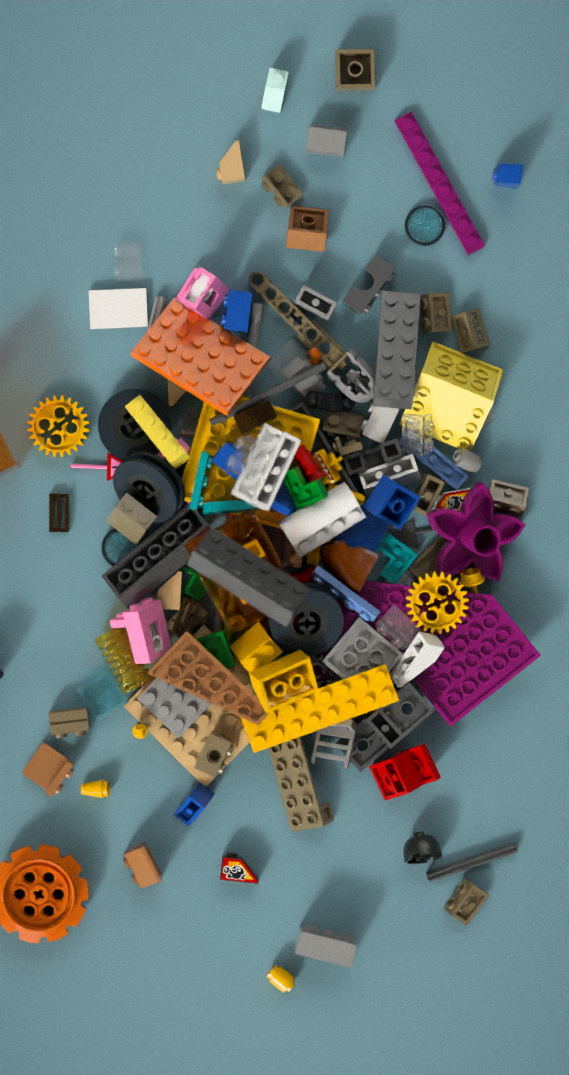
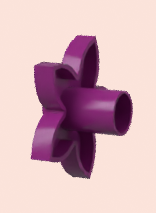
(473, 534)

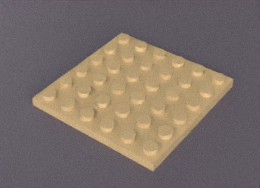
(191, 743)

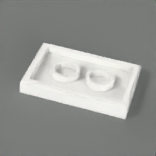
(118, 308)

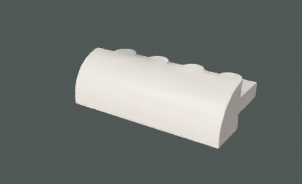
(271, 470)
(322, 520)

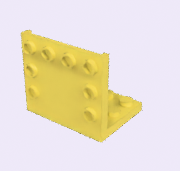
(456, 394)

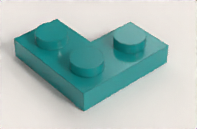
(400, 558)

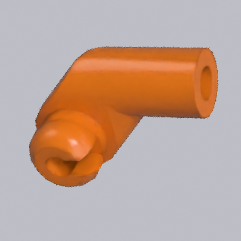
(315, 356)

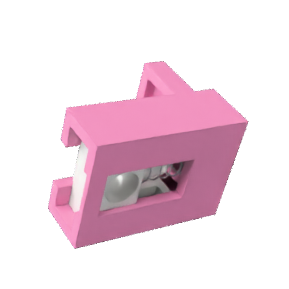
(202, 293)
(145, 630)

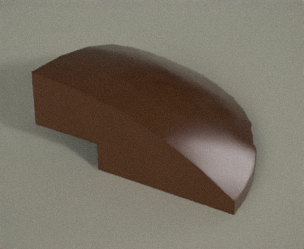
(349, 564)

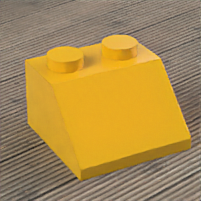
(256, 648)

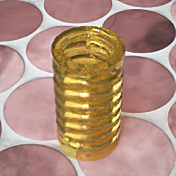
(120, 654)

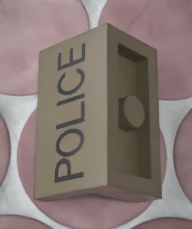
(470, 330)

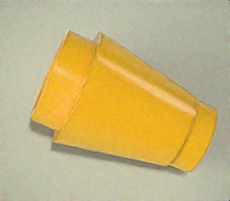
(96, 788)

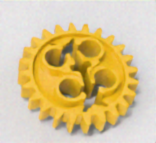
(47, 411)
(443, 618)

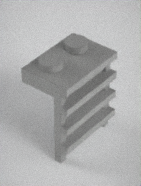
(344, 730)

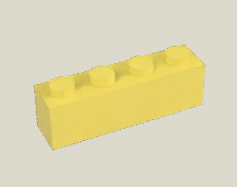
(157, 432)

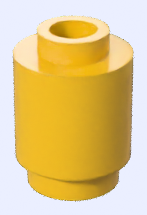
(281, 978)

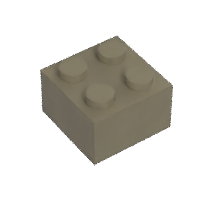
(355, 70)

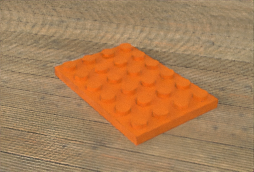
(200, 356)

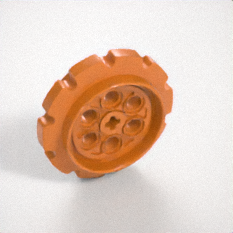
(67, 909)

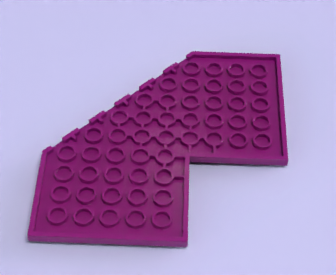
(477, 654)

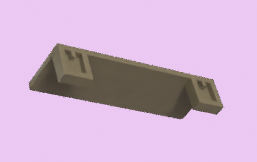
(298, 787)

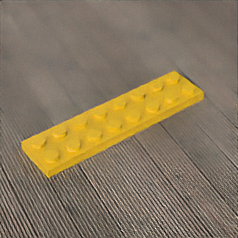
(324, 708)

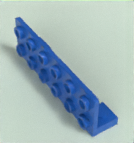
(365, 533)

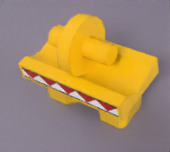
(329, 465)

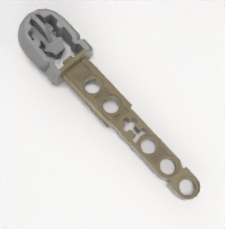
(335, 357)

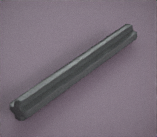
(471, 862)

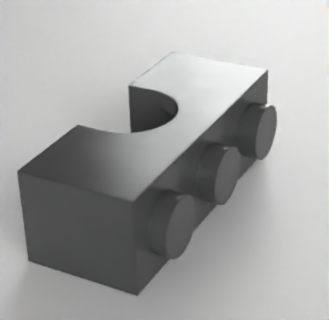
(360, 300)
(373, 457)

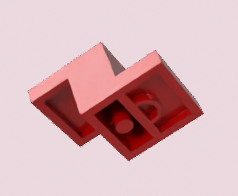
(405, 771)

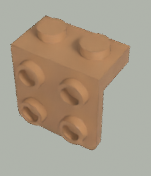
(48, 769)

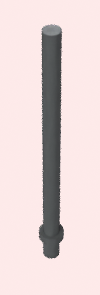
(269, 393)

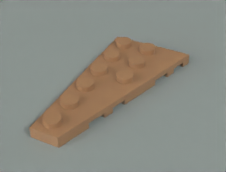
(202, 675)

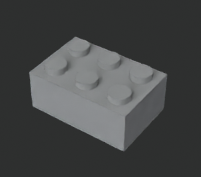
(326, 945)

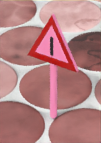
(112, 463)

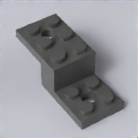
(387, 726)

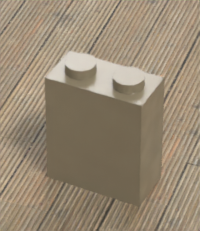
(131, 518)

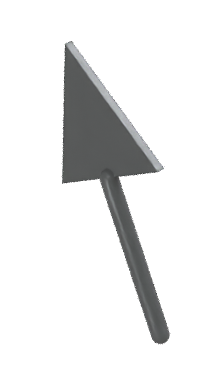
(408, 534)

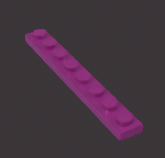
(439, 183)

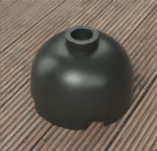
(421, 848)

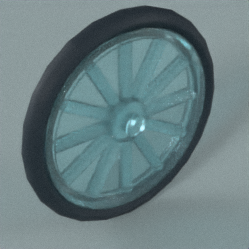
(424, 225)
(116, 546)

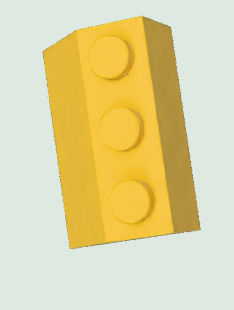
(284, 681)

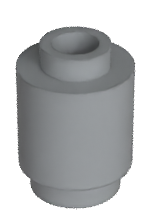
(467, 460)

